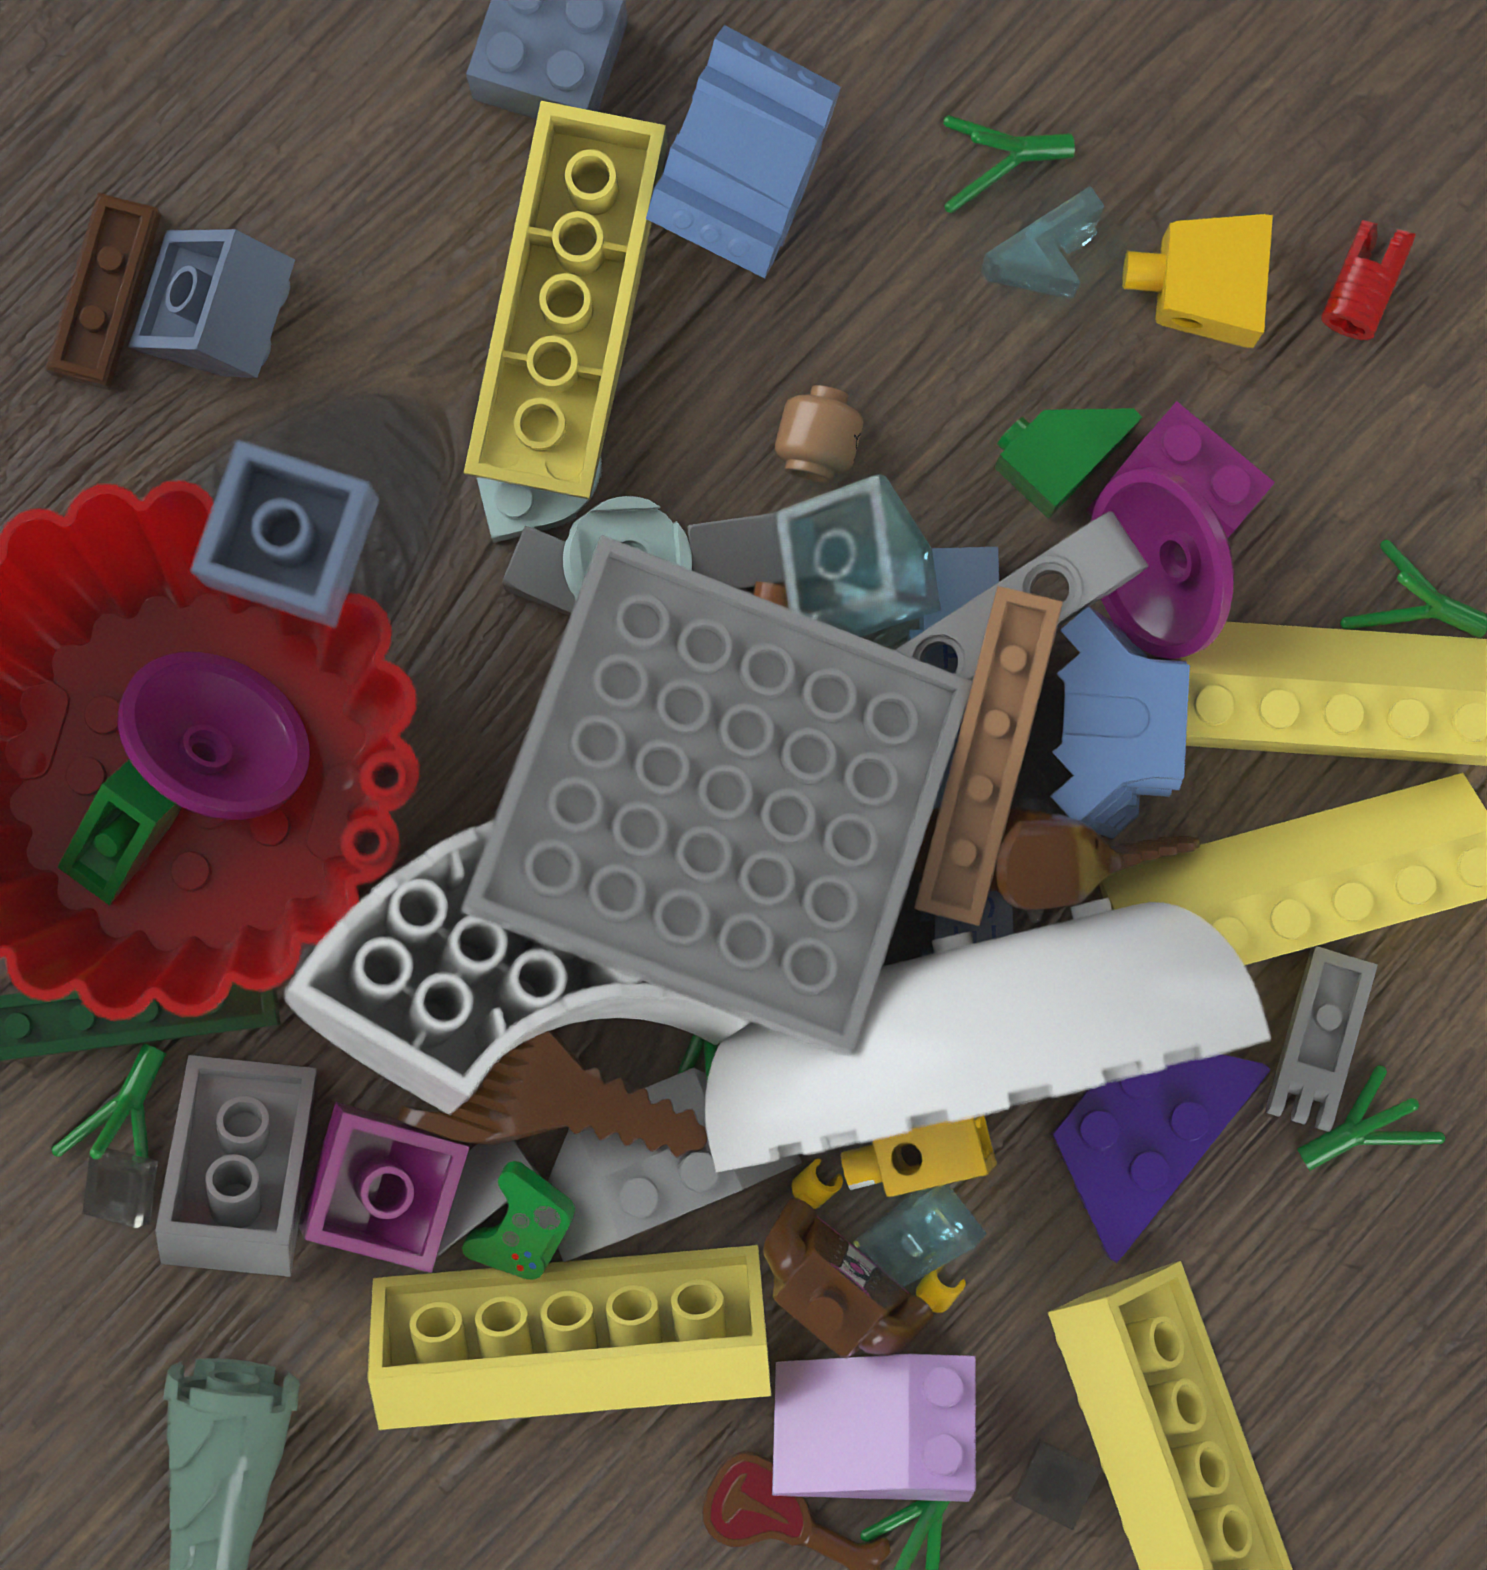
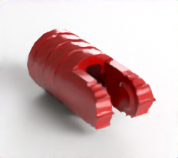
(1365, 285)

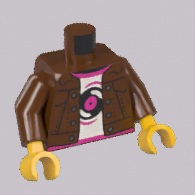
(838, 1287)

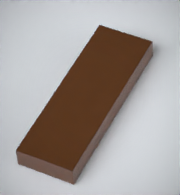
(103, 291)

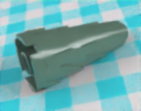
(224, 1450)

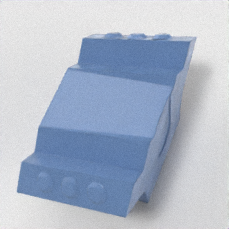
(744, 152)
(1119, 725)

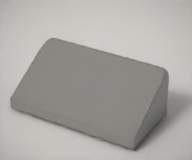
(738, 550)
(478, 1189)

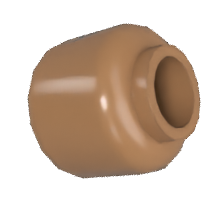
(819, 435)

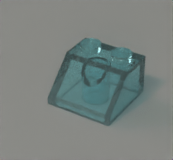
(857, 559)

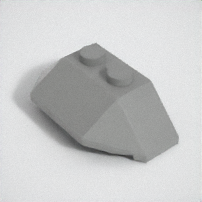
(632, 1189)

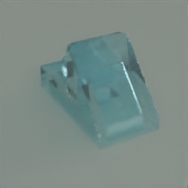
(1033, 255)
(921, 1234)

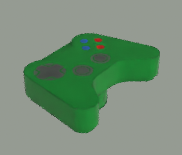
(531, 1228)

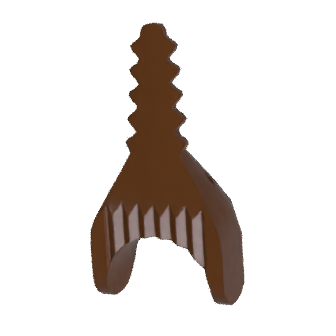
(1056, 859)
(547, 1088)

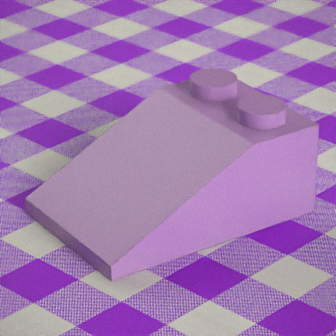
(875, 1428)

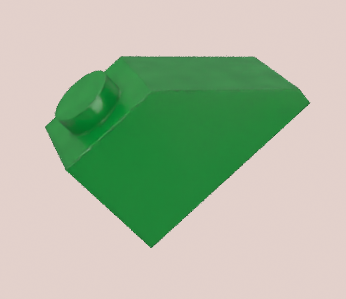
(1061, 451)
(118, 833)

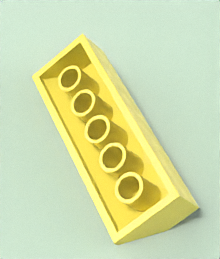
(1340, 693)
(1326, 871)
(569, 1340)
(1167, 1427)

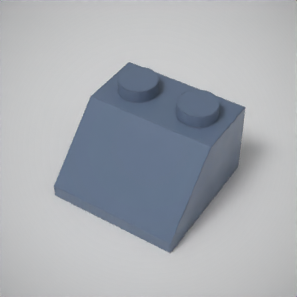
(213, 301)

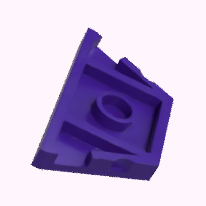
(1144, 1135)

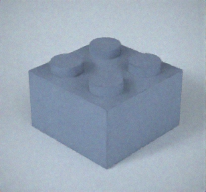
(546, 53)
(285, 533)

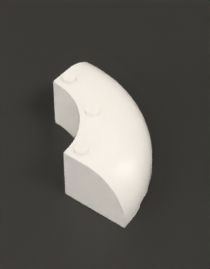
(447, 994)
(989, 1032)

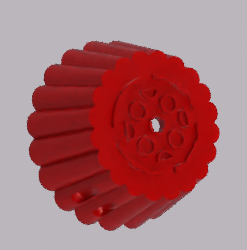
(217, 896)

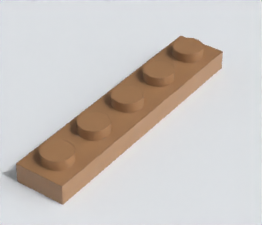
(989, 755)

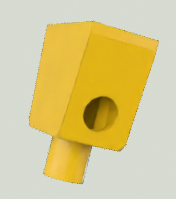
(1209, 277)
(948, 1153)

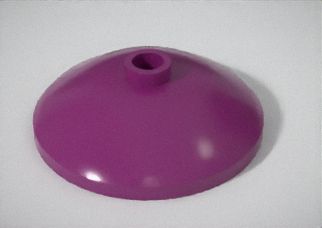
(1189, 582)
(213, 735)

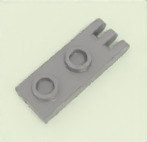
(1322, 1035)

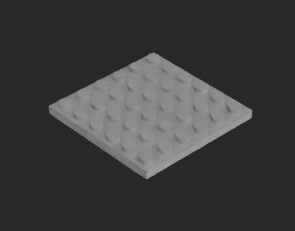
(720, 797)

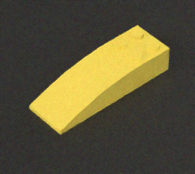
(566, 300)

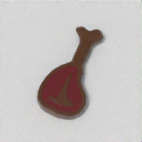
(744, 1512)

